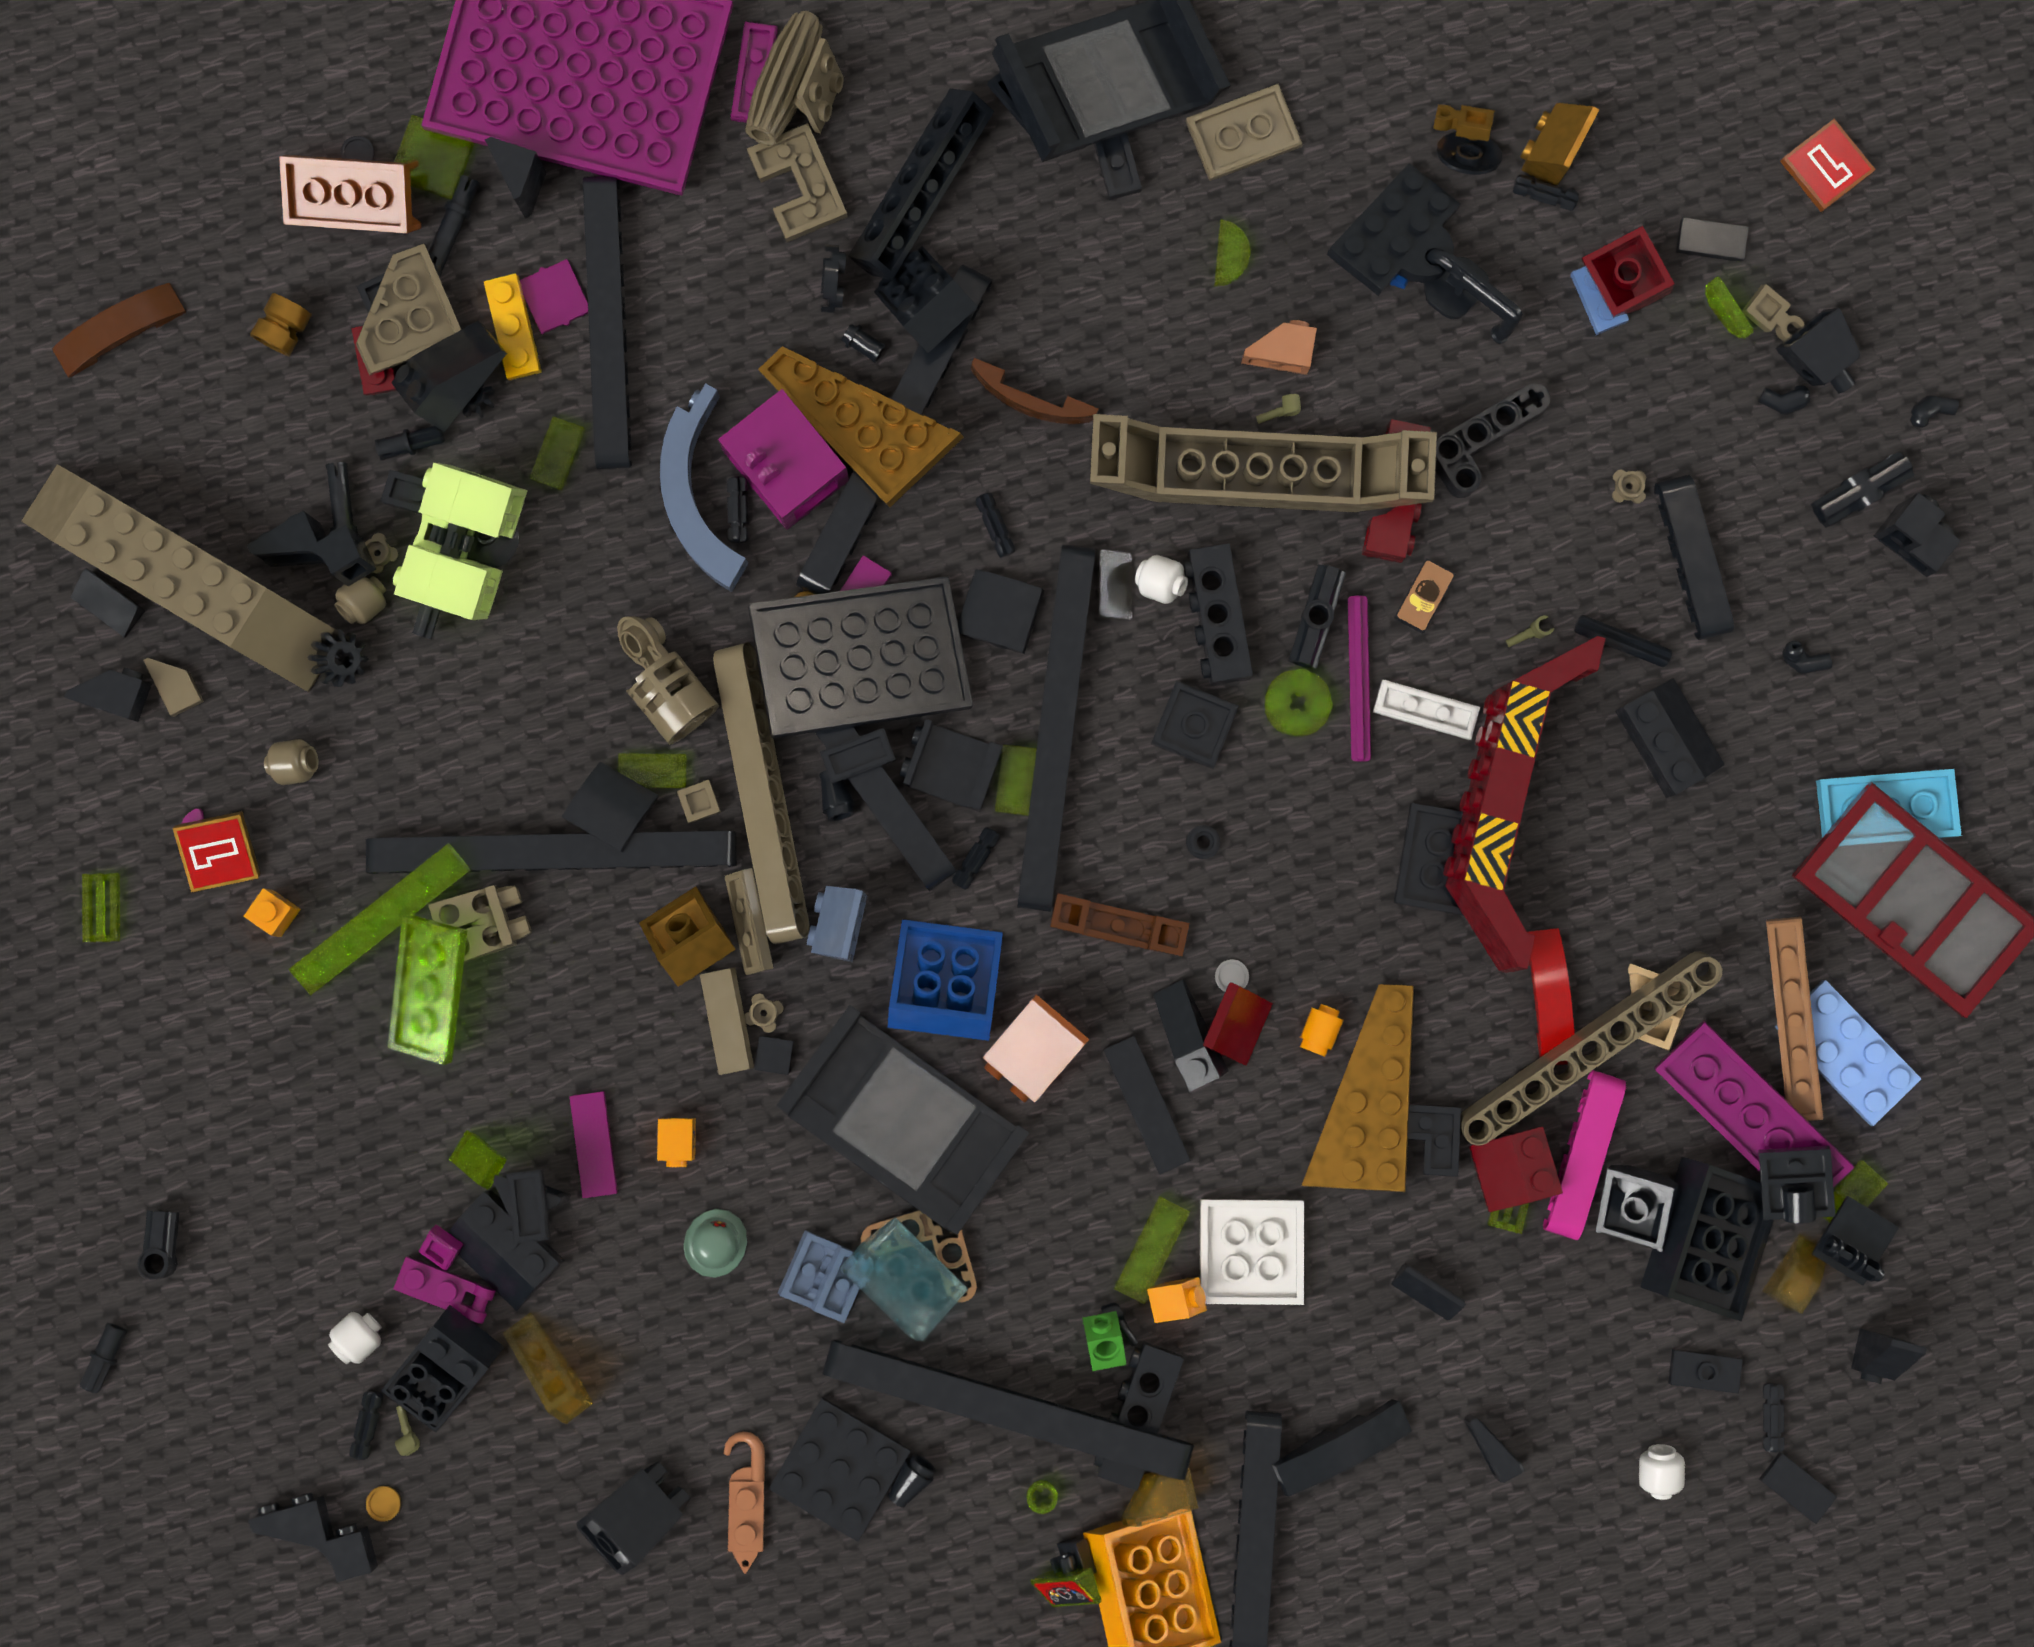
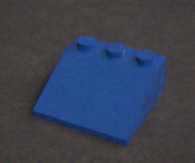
(945, 980)

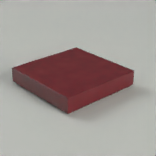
(1237, 1024)

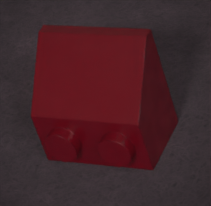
(1629, 273)
(1516, 1169)

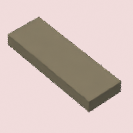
(748, 921)
(727, 1021)

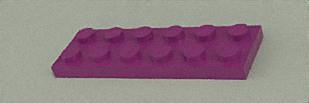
(1740, 1099)

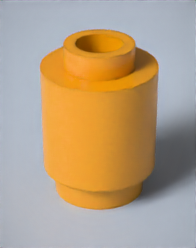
(1321, 1030)

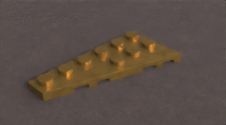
(870, 431)
(1369, 1119)

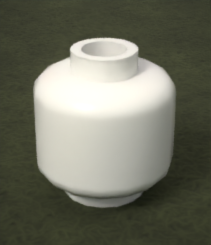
(1161, 579)
(355, 1338)
(1661, 1471)

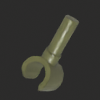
(1291, 407)
(1533, 631)
(409, 1442)

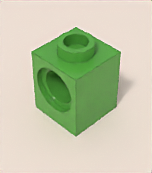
(1104, 1341)

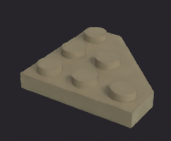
(406, 312)

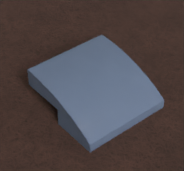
(816, 1277)

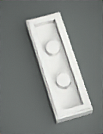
(1426, 709)

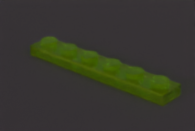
(379, 919)

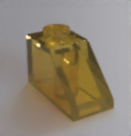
(1796, 1276)
(1159, 1499)

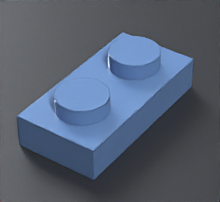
(1594, 304)

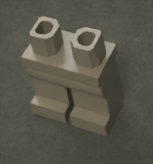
(488, 916)

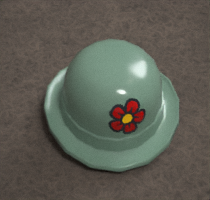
(715, 1243)

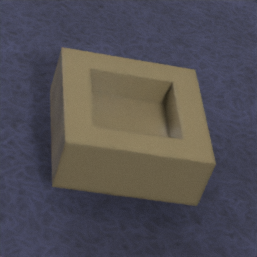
(699, 801)

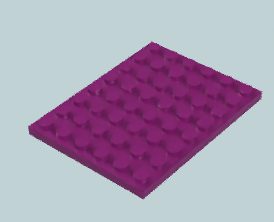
(583, 81)

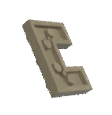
(819, 200)

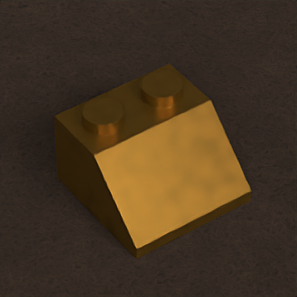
(1558, 141)
(686, 936)

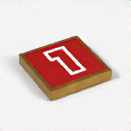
(216, 851)

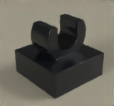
(1073, 1555)

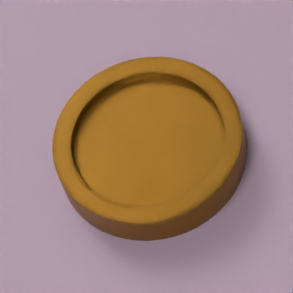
(383, 1503)

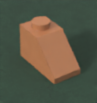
(1284, 348)

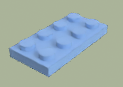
(1857, 1057)

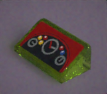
(1068, 1588)

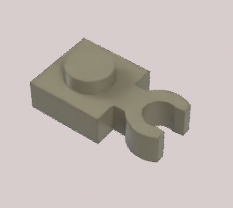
(1768, 311)

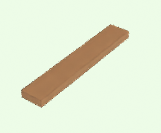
(1794, 1016)

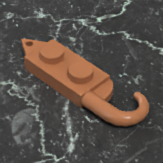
(746, 1502)

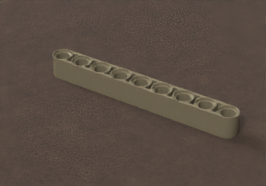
(761, 794)
(1606, 1047)

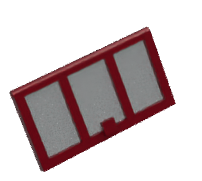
(1917, 900)

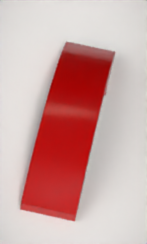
(1551, 990)

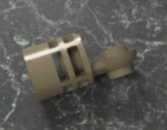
(667, 687)

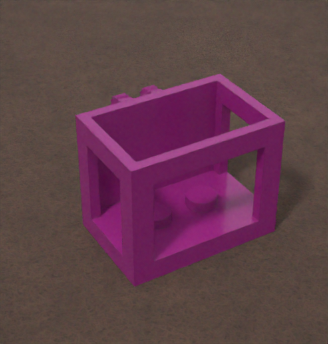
(784, 459)

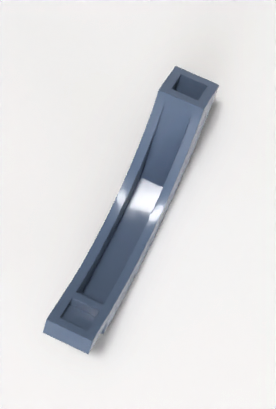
(676, 487)

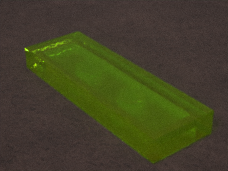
(1151, 1249)

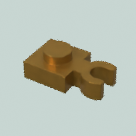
(1469, 122)

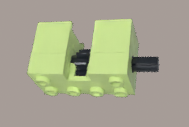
(437, 562)

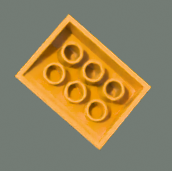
(1153, 1584)

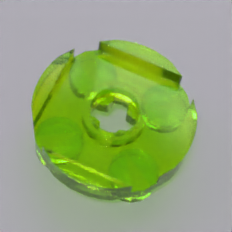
(1295, 722)

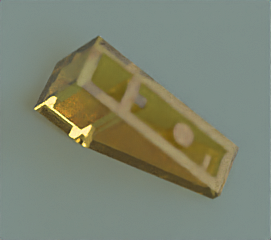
(547, 1370)

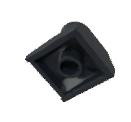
(1637, 1205)

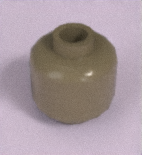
(361, 600)
(291, 762)

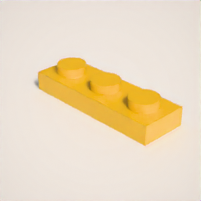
(512, 326)

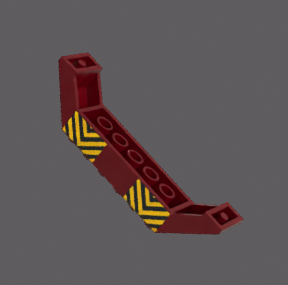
(1497, 800)

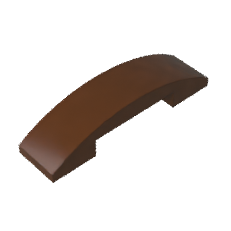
(116, 326)
(992, 379)
(1119, 925)

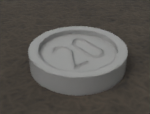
(1233, 972)

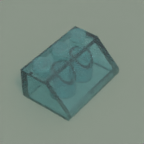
(904, 1279)

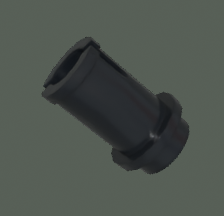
(863, 342)

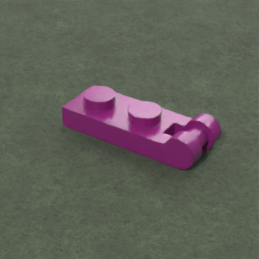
(443, 1288)

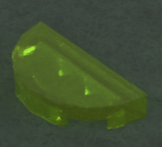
(1232, 253)
(1727, 309)

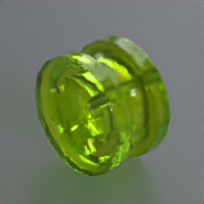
(1043, 1508)

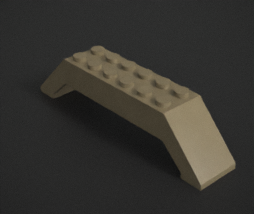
(1262, 467)
(177, 575)

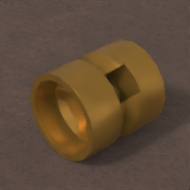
(281, 324)

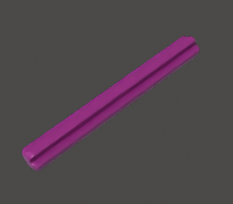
(1359, 678)

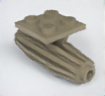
(795, 75)

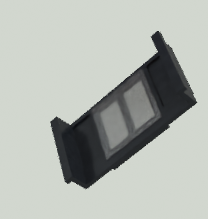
(1110, 75)
(901, 1121)

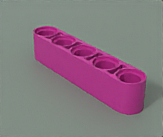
(1586, 1154)

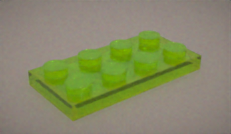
(427, 989)

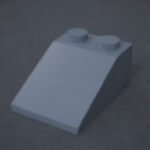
(838, 922)

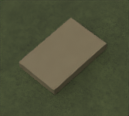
(1243, 132)

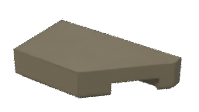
(174, 686)

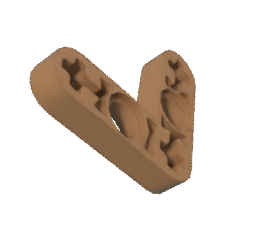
(929, 1231)

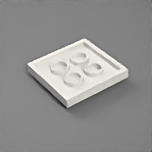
(1252, 1251)

